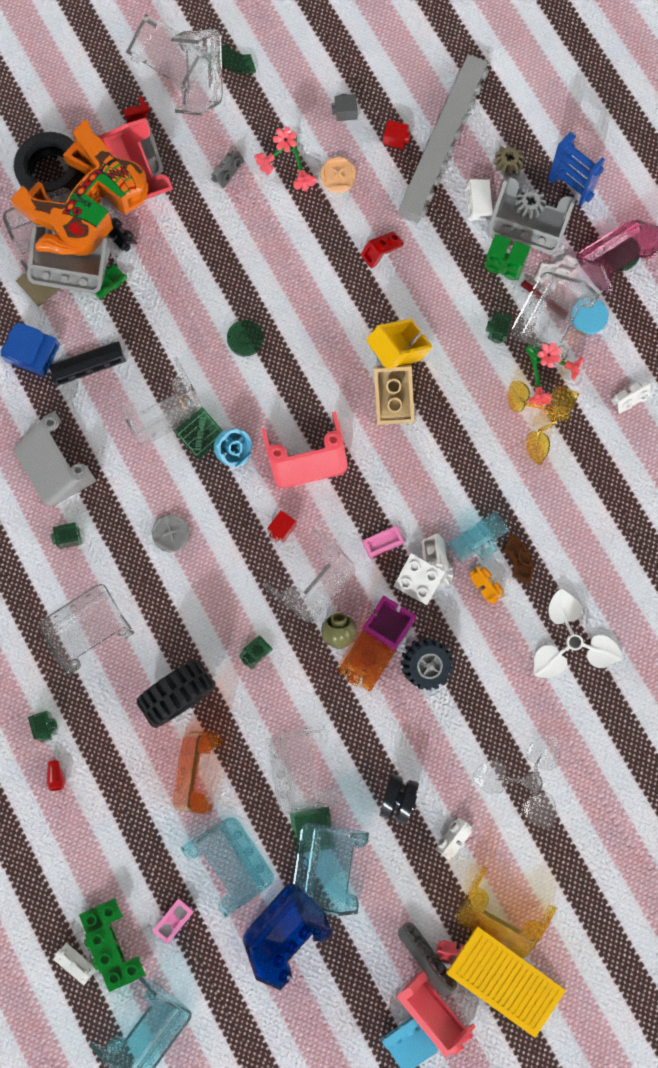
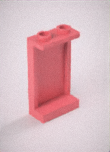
(434, 1015)

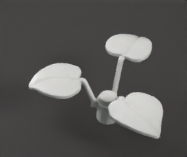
(550, 662)

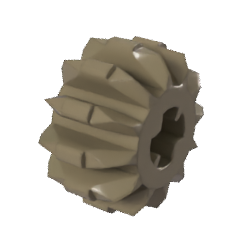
(505, 154)

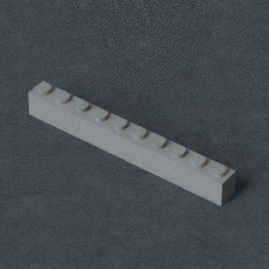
(443, 139)

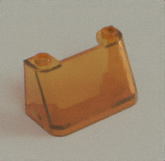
(192, 745)

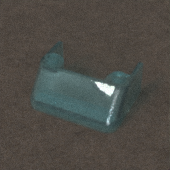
(152, 1033)

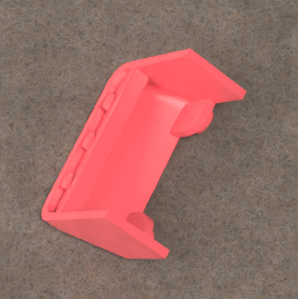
(310, 465)

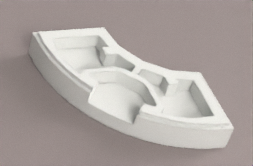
(567, 266)

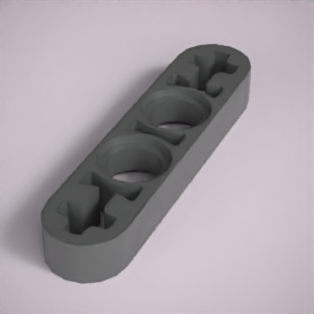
(425, 959)

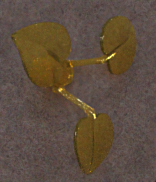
(562, 401)

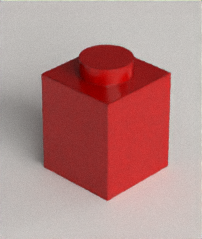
(396, 134)
(281, 527)

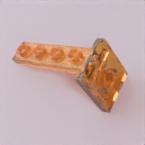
(366, 662)

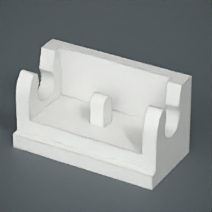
(478, 199)

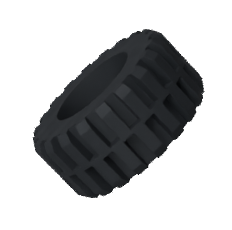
(175, 693)

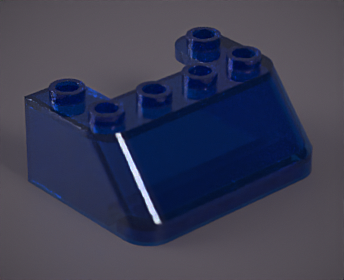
(282, 932)

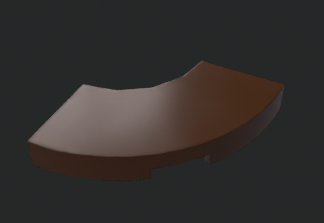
(520, 559)

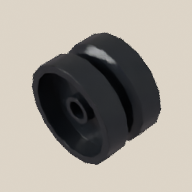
(399, 799)

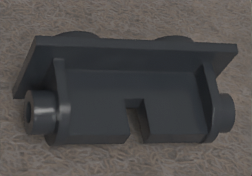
(124, 237)

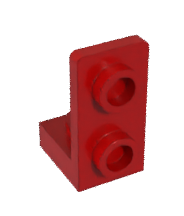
(379, 246)

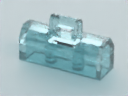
(483, 532)

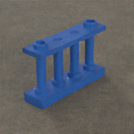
(561, 166)

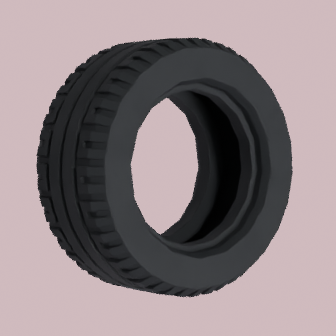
(34, 150)

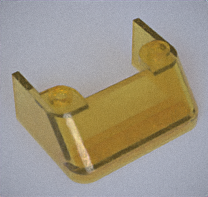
(473, 914)

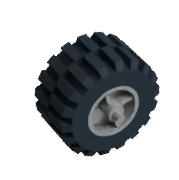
(427, 664)

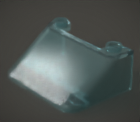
(234, 861)
(325, 866)

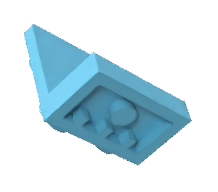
(409, 1044)

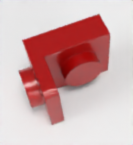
(137, 112)

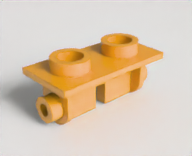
(492, 589)

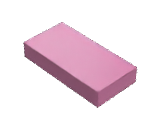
(383, 541)

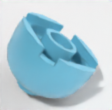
(233, 447)

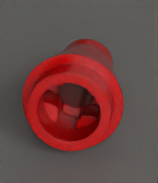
(55, 779)

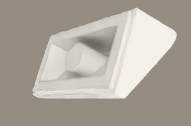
(435, 551)

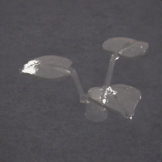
(541, 808)

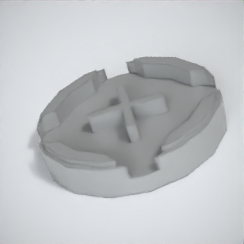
(170, 533)

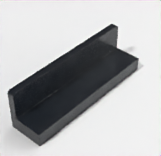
(87, 363)

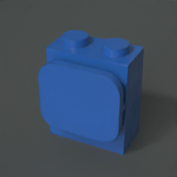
(29, 349)

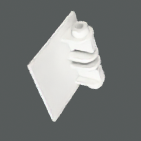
(419, 579)

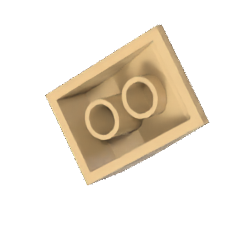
(394, 394)

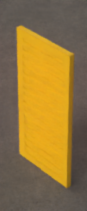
(505, 982)

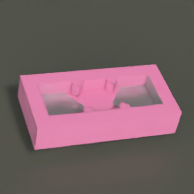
(173, 921)

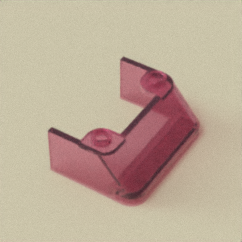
(617, 250)

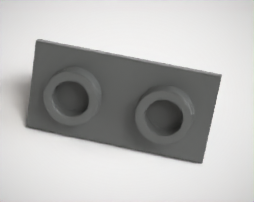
(231, 164)

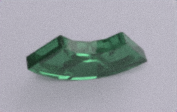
(237, 62)

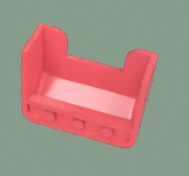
(125, 144)

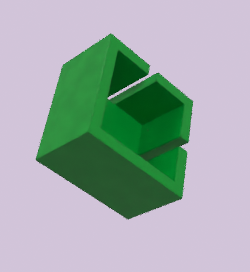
(506, 264)

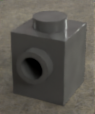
(345, 107)

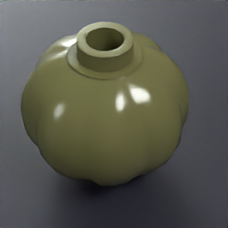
(339, 630)

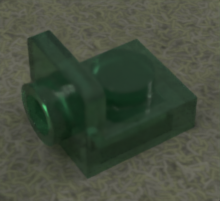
(255, 652)

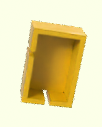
(392, 343)

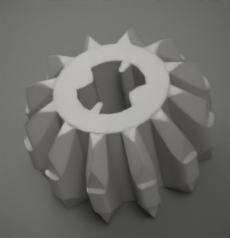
(523, 200)

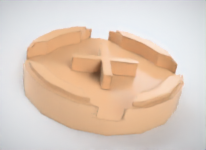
(338, 174)

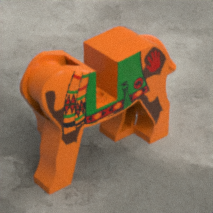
(81, 220)

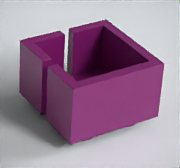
(389, 625)

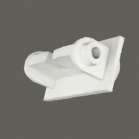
(638, 392)
(459, 831)
(74, 963)

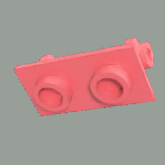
(447, 951)

